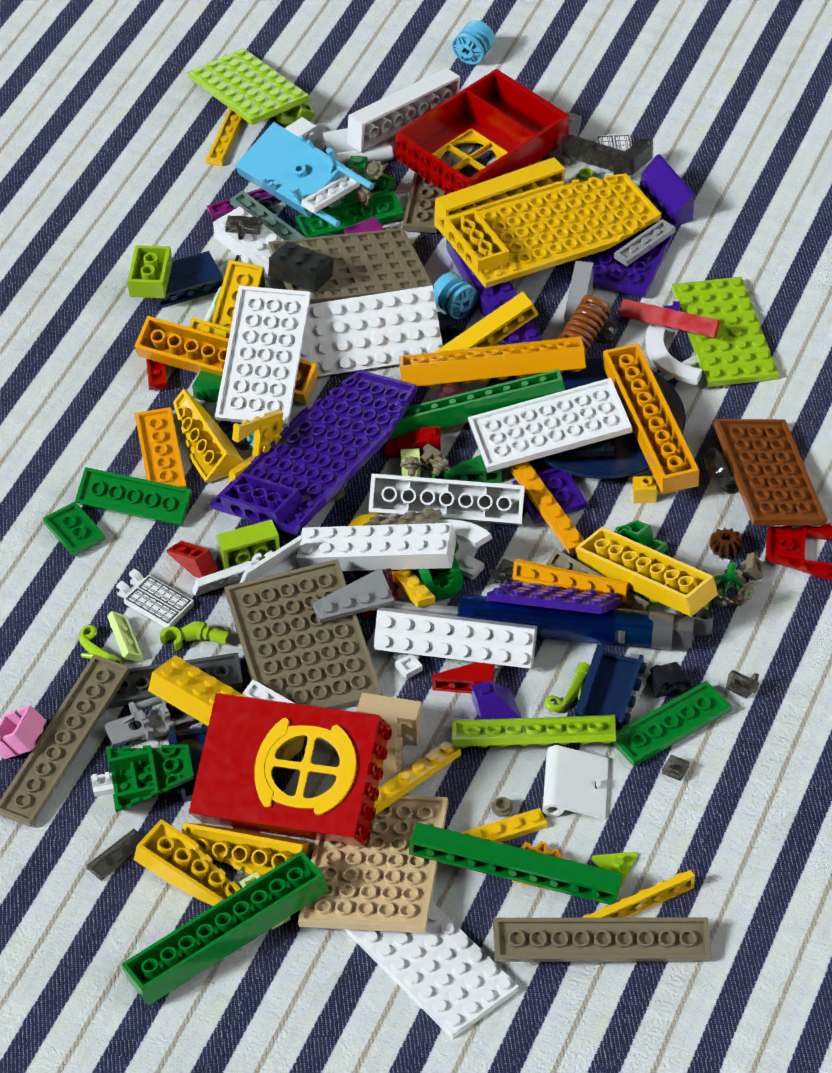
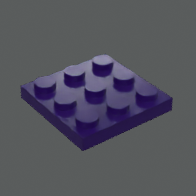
(563, 490)

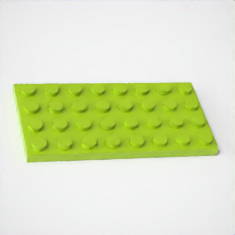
(248, 86)
(740, 346)

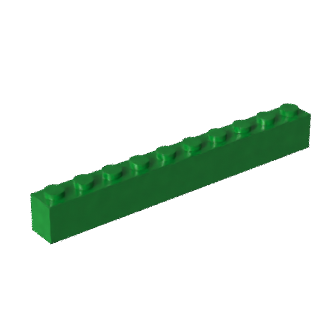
(459, 407)
(515, 863)

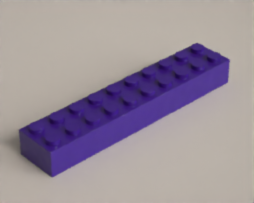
(492, 298)

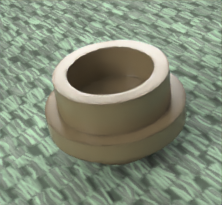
(502, 807)

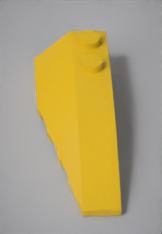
(209, 445)
(244, 849)
(183, 864)

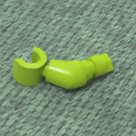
(194, 631)

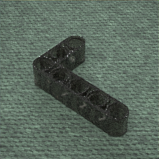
(606, 156)

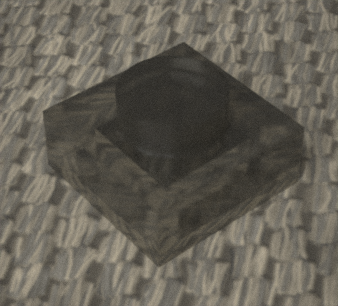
(675, 767)

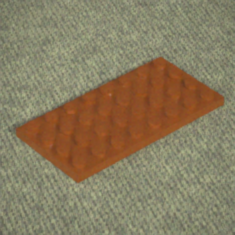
(769, 472)

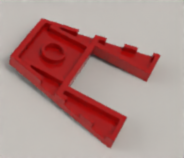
(787, 548)

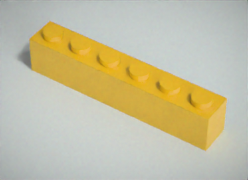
(495, 325)

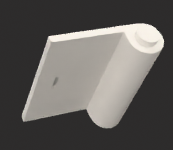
(338, 142)
(275, 562)
(572, 780)

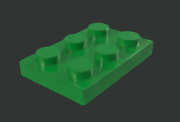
(74, 528)

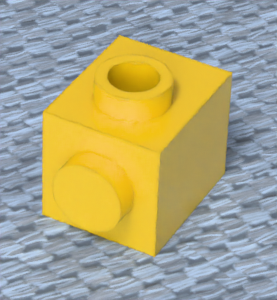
(645, 489)

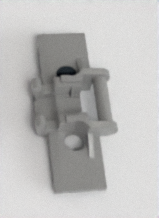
(143, 726)

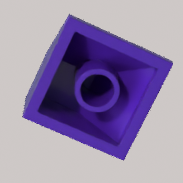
(494, 701)

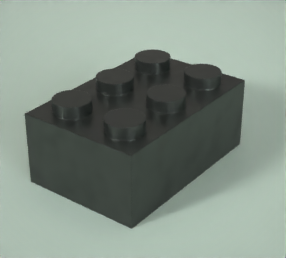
(301, 266)

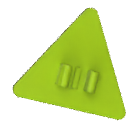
(617, 862)

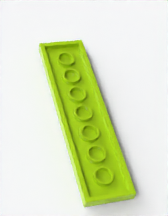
(533, 731)

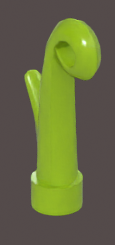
(92, 648)
(573, 691)

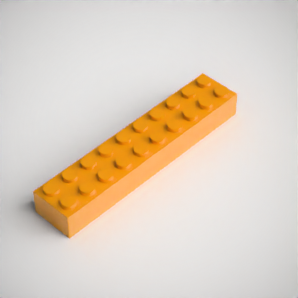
(203, 351)
(493, 362)
(651, 419)

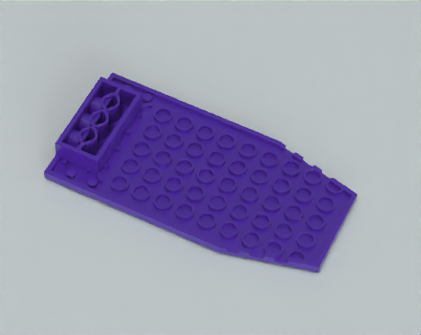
(318, 453)

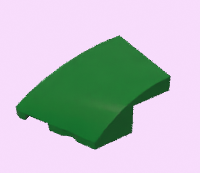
(642, 534)

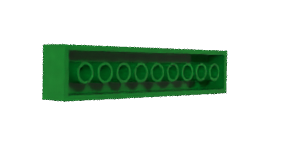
(225, 928)

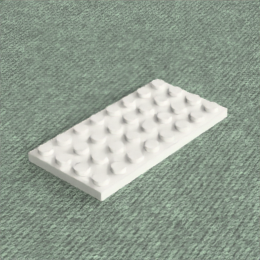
(371, 330)
(263, 353)
(549, 425)
(440, 971)

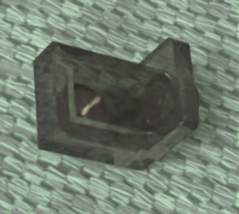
(503, 573)
(742, 684)

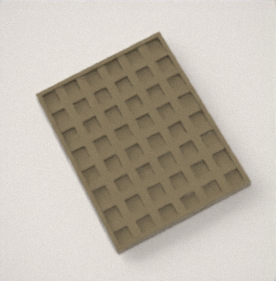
(364, 264)

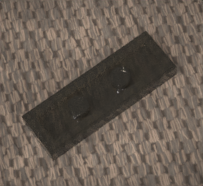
(115, 855)

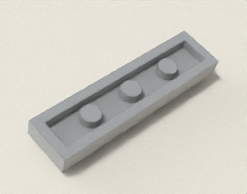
(644, 242)

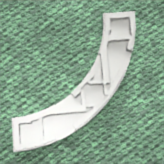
(664, 361)
(469, 532)

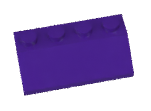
(668, 191)

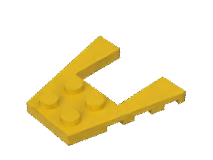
(265, 431)

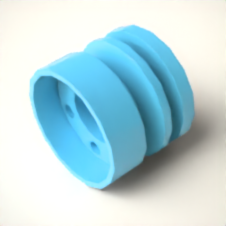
(473, 42)
(455, 295)

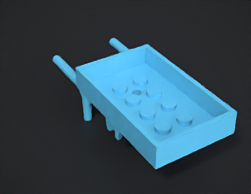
(293, 168)

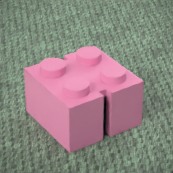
(20, 731)

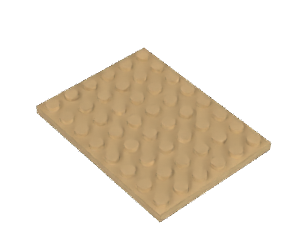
(379, 883)

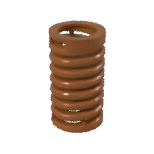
(585, 314)

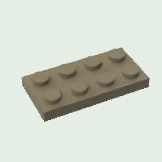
(426, 516)

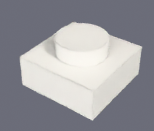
(471, 567)
(408, 666)

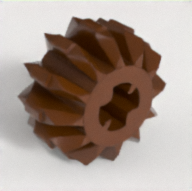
(726, 543)

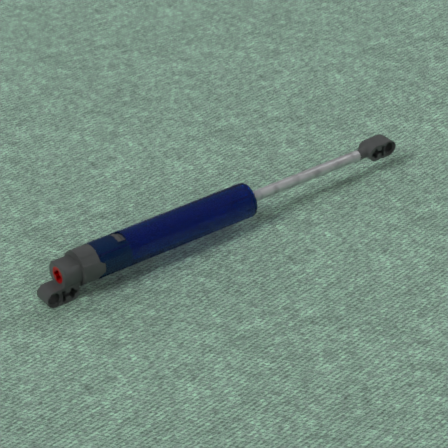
(613, 627)

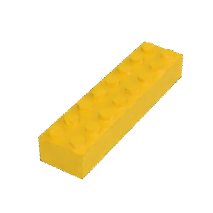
(500, 187)
(647, 571)
(195, 693)

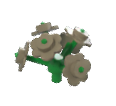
(734, 579)

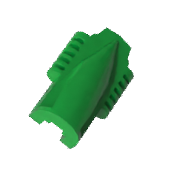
(443, 581)

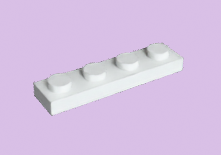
(329, 193)

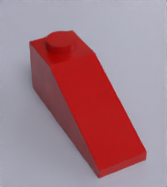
(415, 439)
(193, 558)
(462, 677)

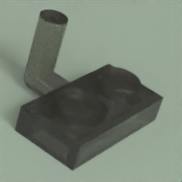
(243, 225)

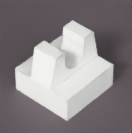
(102, 784)

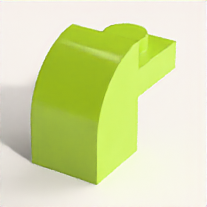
(292, 115)

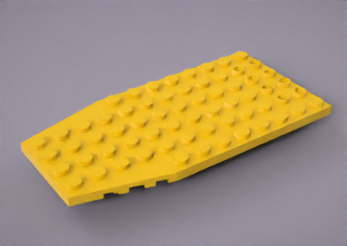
(547, 226)

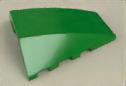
(147, 772)

